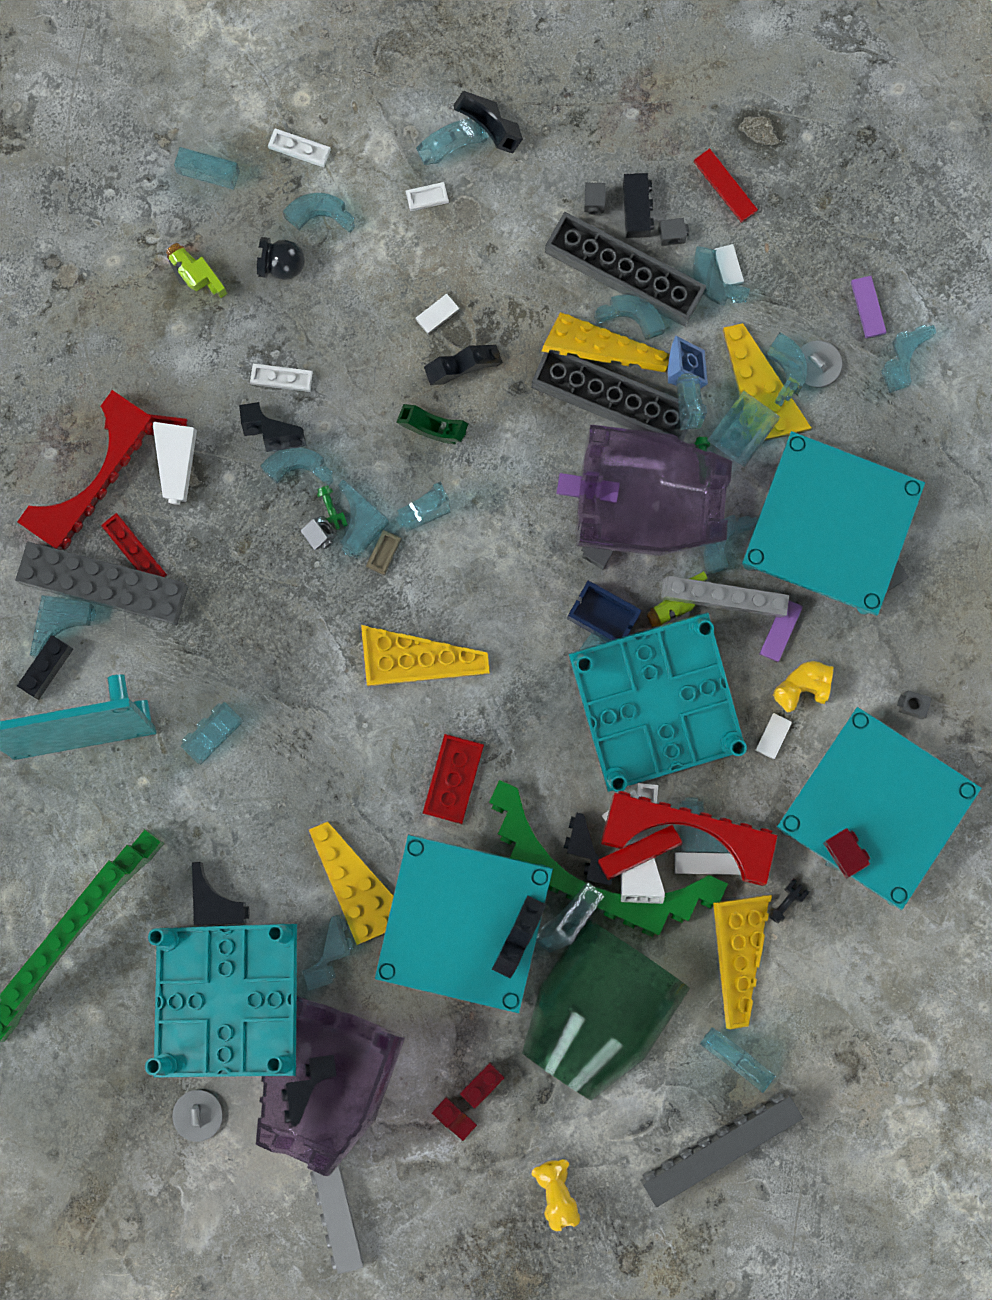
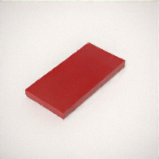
(453, 779)

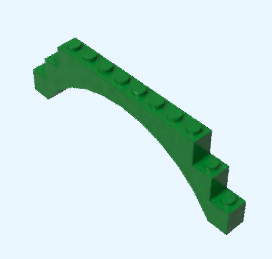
(101, 889)
(647, 916)

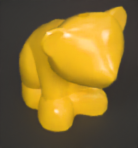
(808, 677)
(560, 1207)

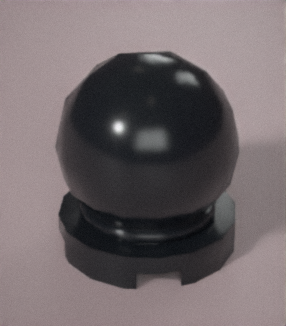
(281, 259)

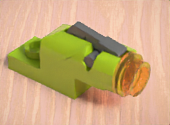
(193, 272)
(672, 611)

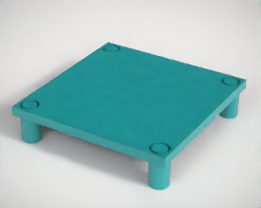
(833, 523)
(657, 702)
(78, 726)
(890, 796)
(453, 920)
(225, 1001)

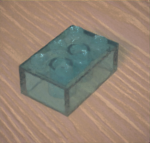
(744, 428)

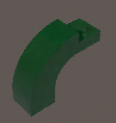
(432, 426)

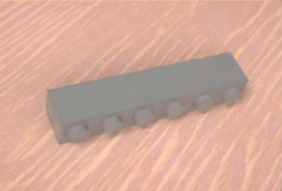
(724, 596)
(339, 1221)

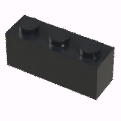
(637, 205)
(45, 667)

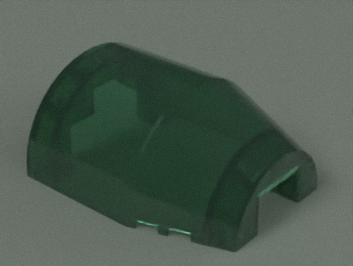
(600, 1011)

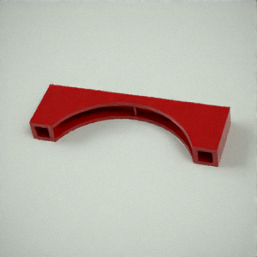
(61, 521)
(749, 847)

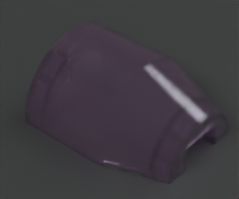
(666, 493)
(338, 1107)

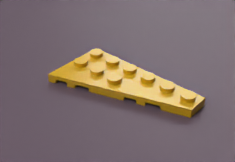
(601, 345)
(760, 381)
(407, 658)
(358, 890)
(740, 948)

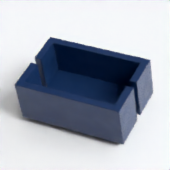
(603, 613)

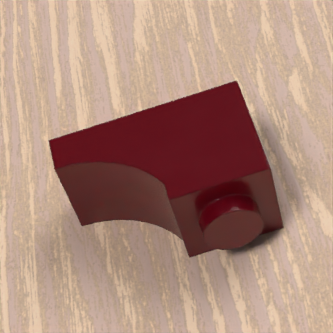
(454, 1118)

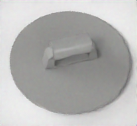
(823, 363)
(197, 1115)

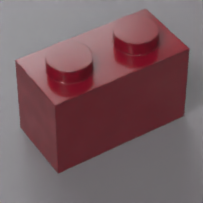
(847, 853)
(482, 1085)

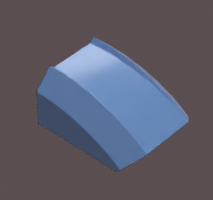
(686, 359)

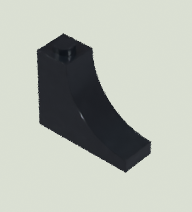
(210, 906)

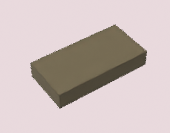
(383, 552)

